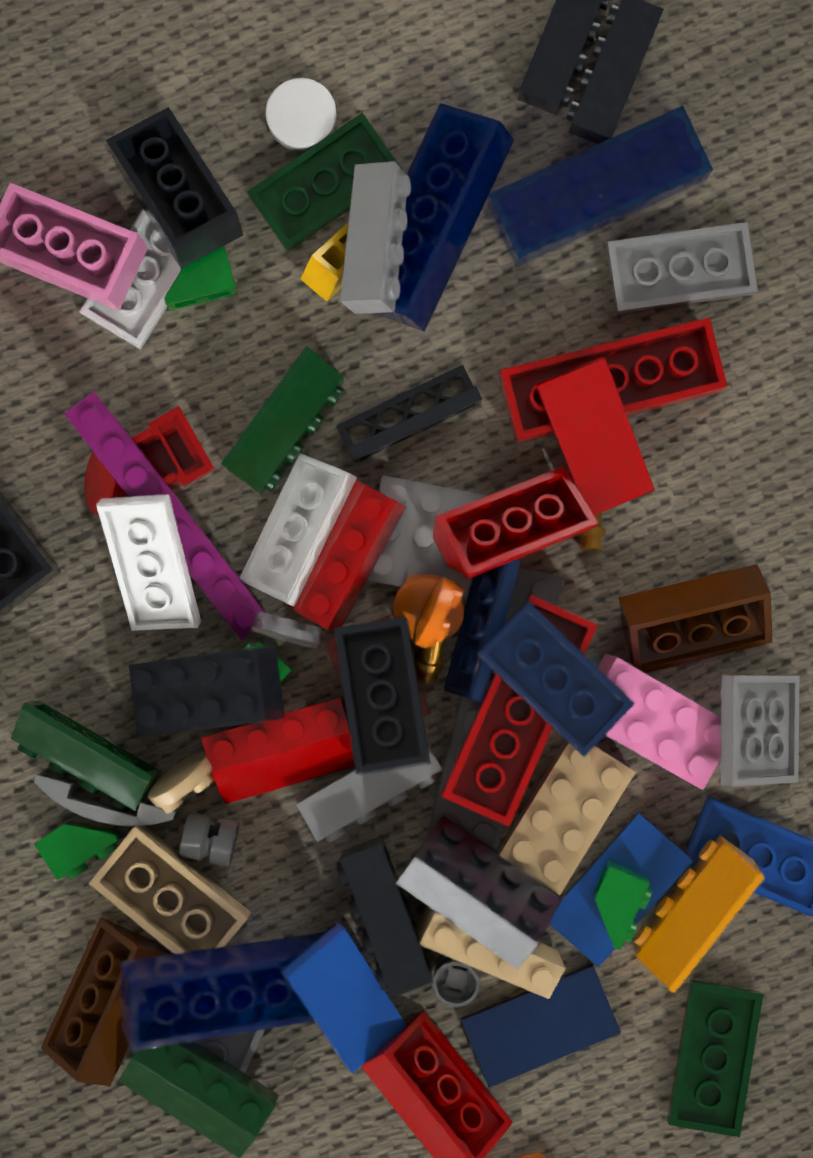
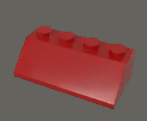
(512, 523)
(349, 556)
(280, 751)
(437, 1092)

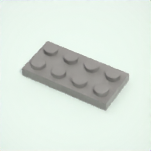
(681, 267)

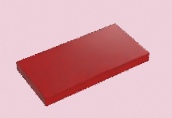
(595, 436)

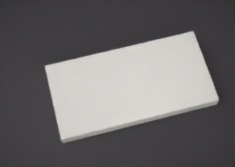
(146, 295)
(297, 529)
(149, 562)

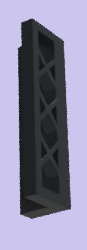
(415, 424)

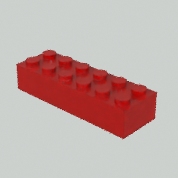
(646, 369)
(507, 736)

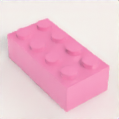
(68, 247)
(665, 725)

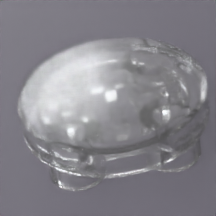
(288, 630)

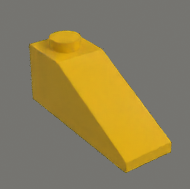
(326, 266)

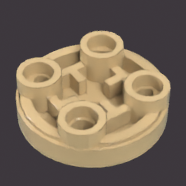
(180, 780)

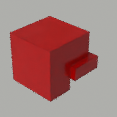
(174, 449)

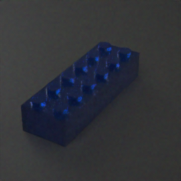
(599, 186)
(447, 193)
(211, 992)

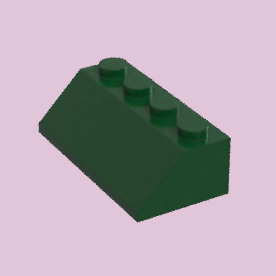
(284, 422)
(83, 754)
(202, 1092)

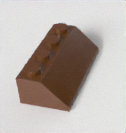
(697, 619)
(88, 1025)

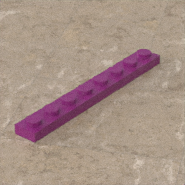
(140, 478)

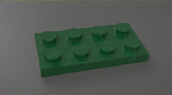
(318, 182)
(715, 1058)

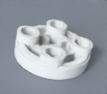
(300, 113)

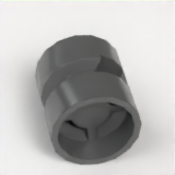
(209, 839)
(454, 983)

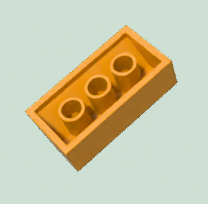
(697, 912)

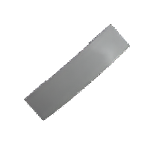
(62, 792)

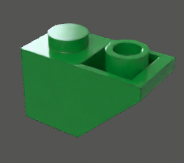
(73, 844)
(618, 898)

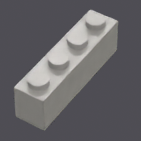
(375, 238)
(357, 796)

